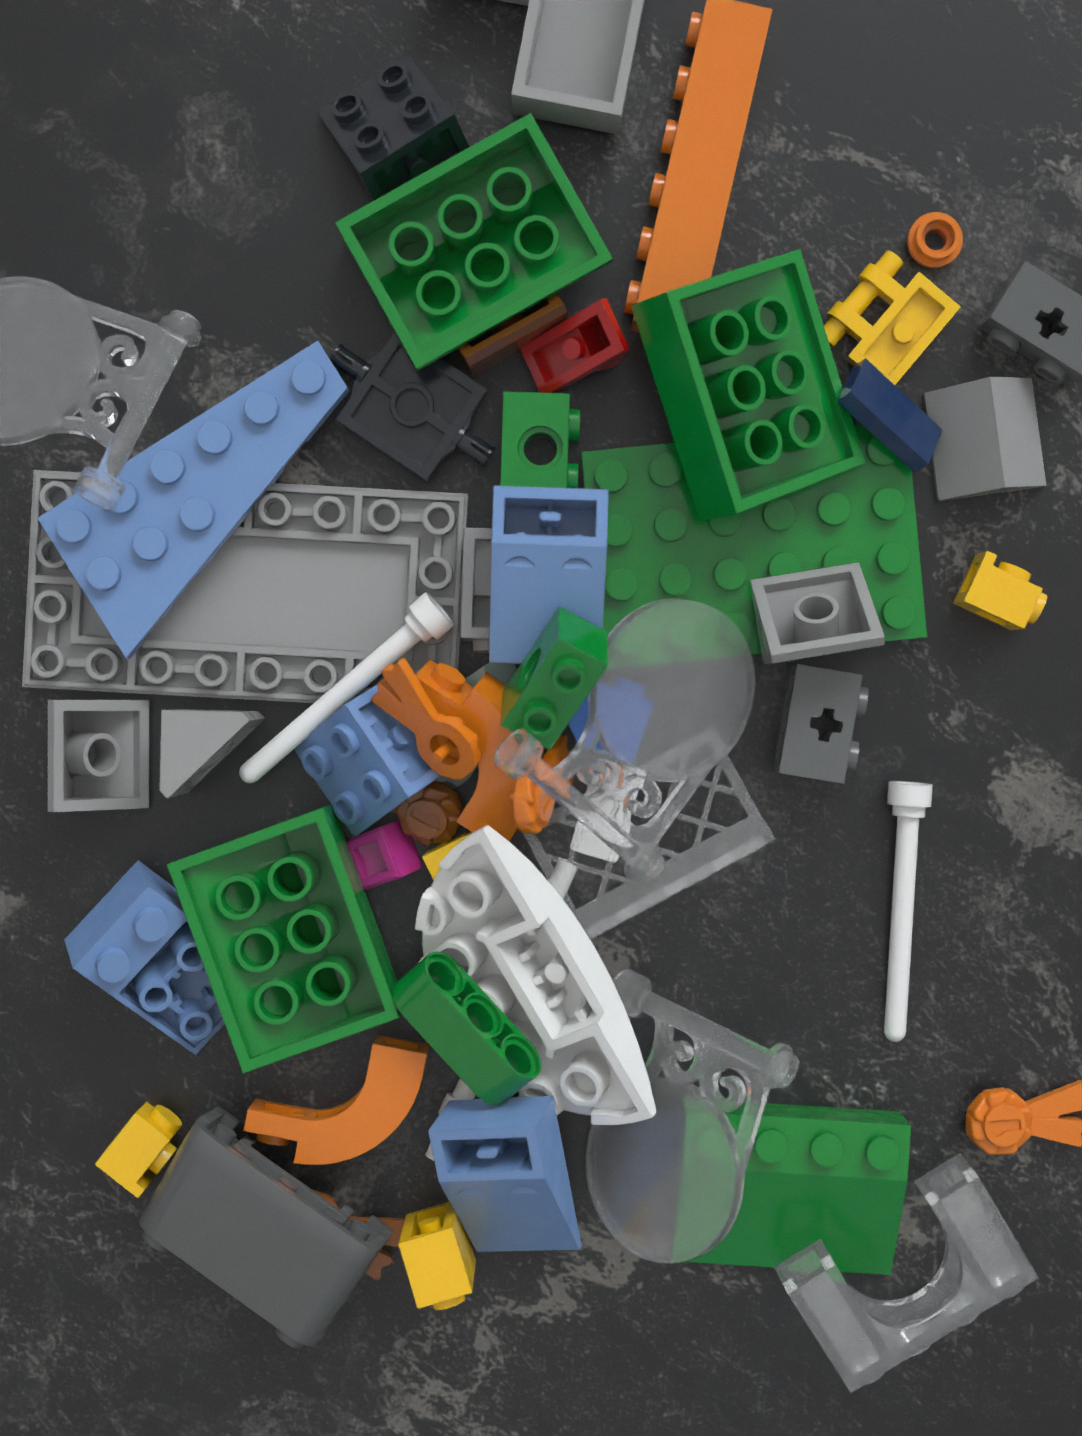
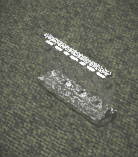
(678, 873)

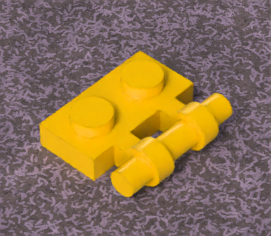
(905, 327)

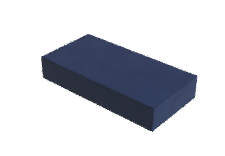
(890, 415)

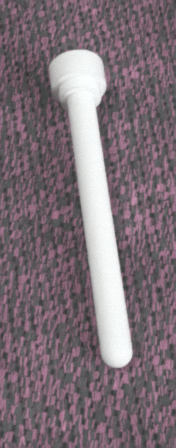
(423, 622)
(909, 805)

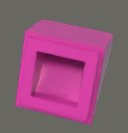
(384, 854)

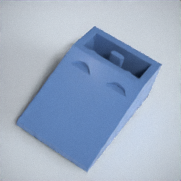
(544, 556)
(147, 958)
(506, 1174)

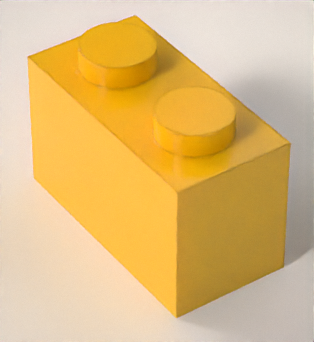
(437, 1257)

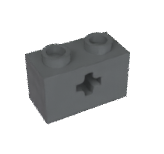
(1015, 323)
(798, 745)

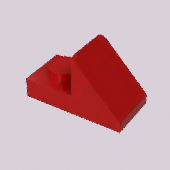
(576, 348)

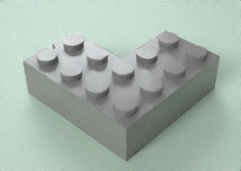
(576, 61)

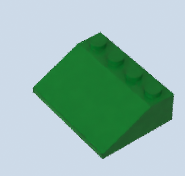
(473, 242)
(748, 385)
(287, 938)
(821, 1178)

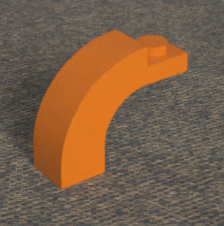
(481, 713)
(359, 1123)

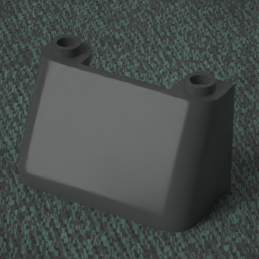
(259, 1231)

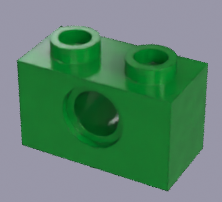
(532, 417)
(555, 677)

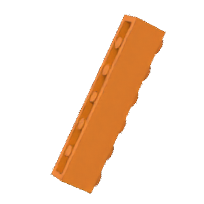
(702, 148)

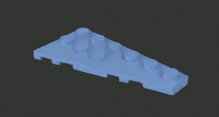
(190, 495)

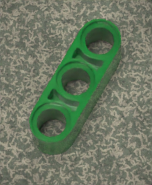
(466, 1028)

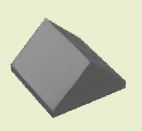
(985, 438)
(814, 613)
(197, 742)
(98, 755)

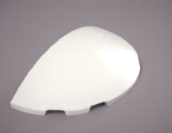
(542, 972)

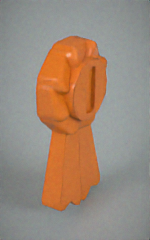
(440, 739)
(531, 803)
(1002, 1121)

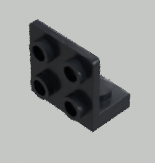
(393, 126)

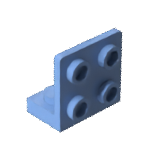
(364, 762)

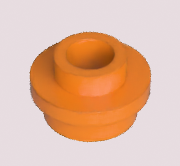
(946, 228)

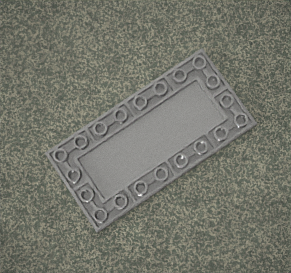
(278, 609)

